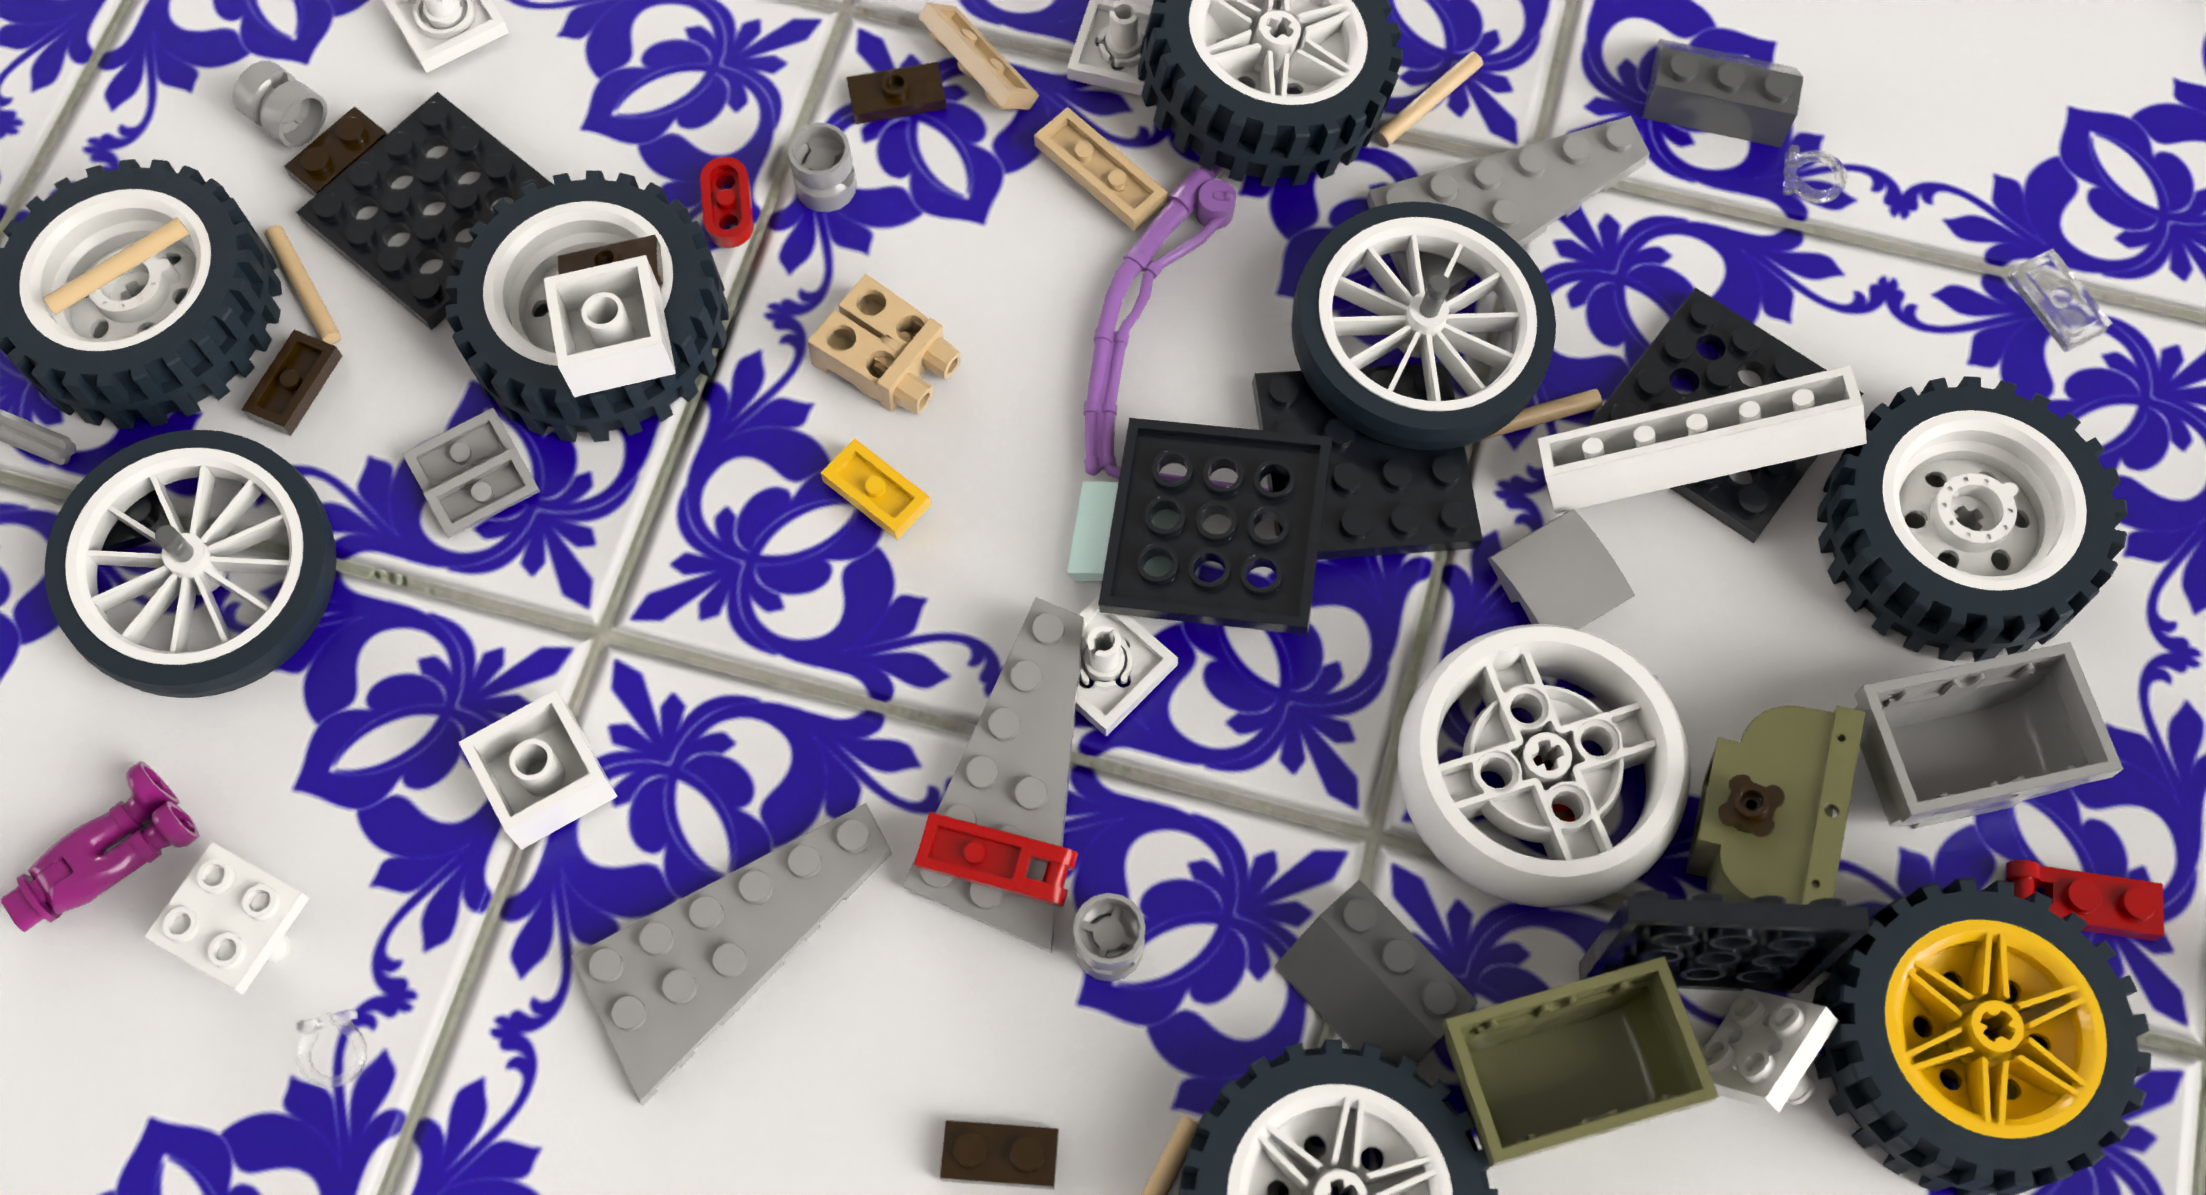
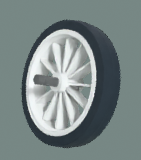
(1423, 325)
(190, 563)

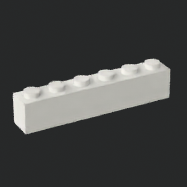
(1704, 439)

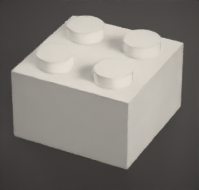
(609, 326)
(537, 769)

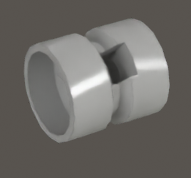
(279, 103)
(822, 167)
(1109, 937)

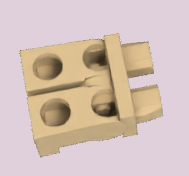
(883, 347)

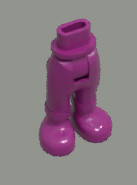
(79, 871)

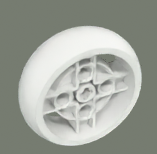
(1635, 732)

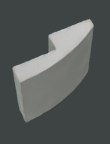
(470, 472)
(1561, 574)

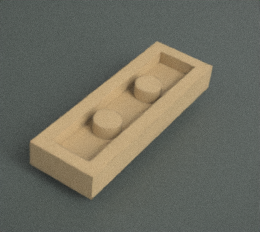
(978, 57)
(1101, 168)

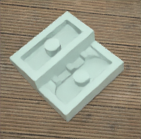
(1093, 533)

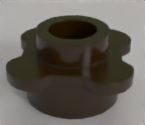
(1751, 821)

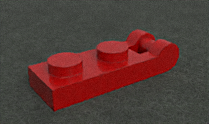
(994, 858)
(2104, 901)

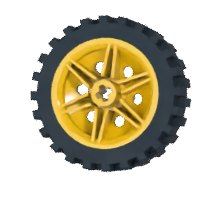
(1974, 1135)

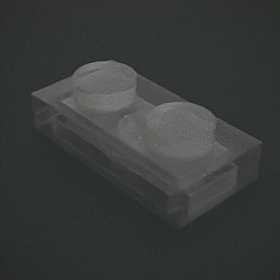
(2059, 300)

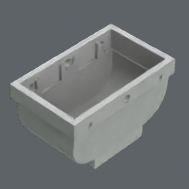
(1983, 736)

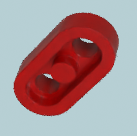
(726, 205)

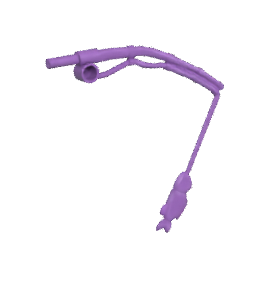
(1214, 210)

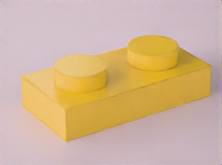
(875, 489)

